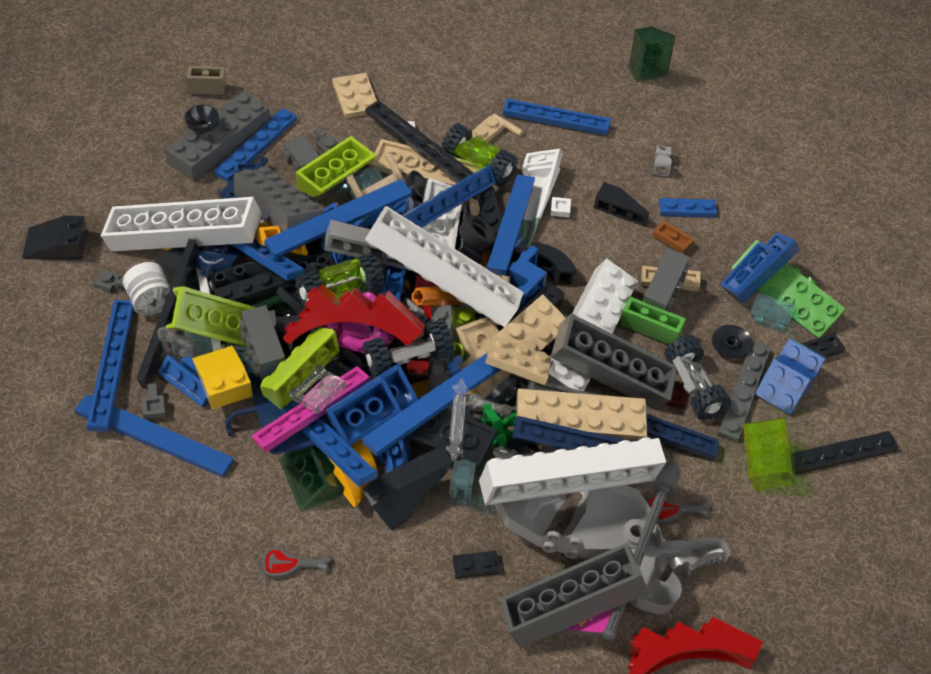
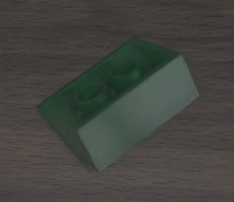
(650, 53)
(311, 477)

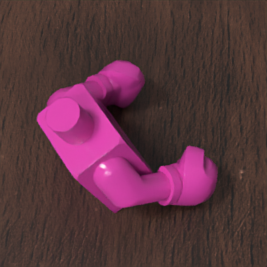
(352, 334)

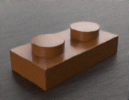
(673, 237)

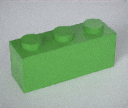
(652, 321)

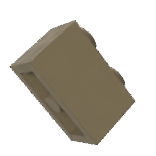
(206, 80)

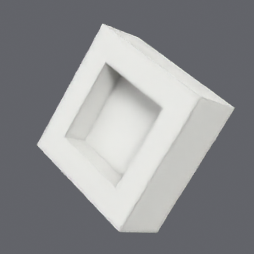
(560, 207)

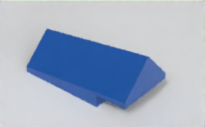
(759, 266)
(371, 405)

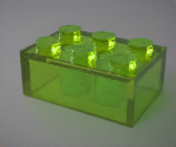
(769, 454)

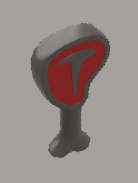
(671, 511)
(280, 565)

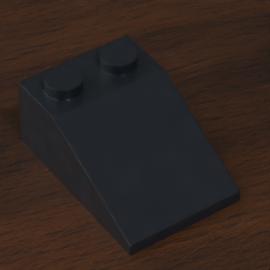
(57, 239)

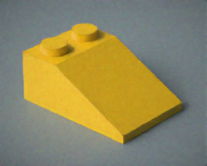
(223, 377)

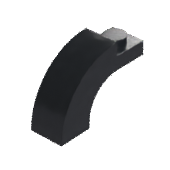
(552, 261)

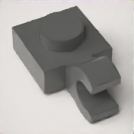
(324, 143)
(109, 282)
(153, 404)

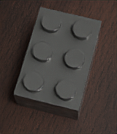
(667, 280)
(261, 341)

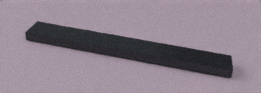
(418, 142)
(166, 317)

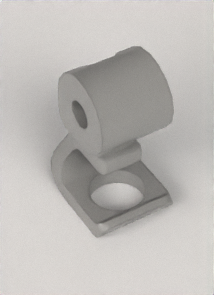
(662, 159)

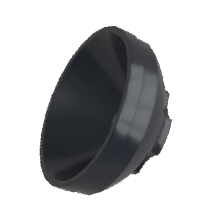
(202, 114)
(416, 184)
(504, 391)

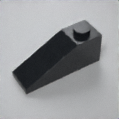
(618, 203)

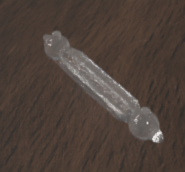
(457, 419)

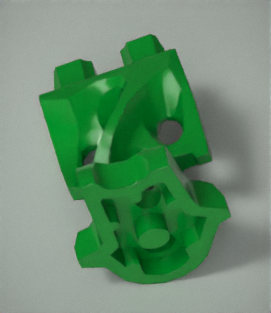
(493, 420)

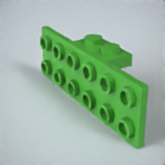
(812, 306)

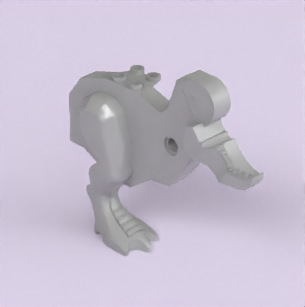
(605, 522)

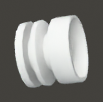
(147, 288)

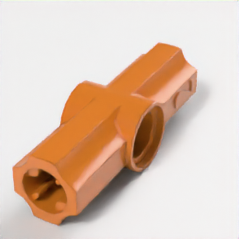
(433, 297)

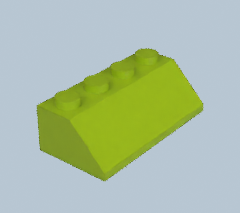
(333, 167)
(316, 350)

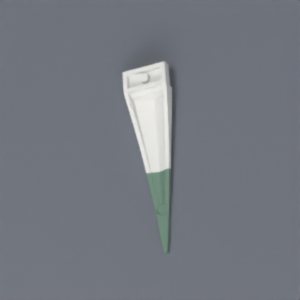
(545, 169)

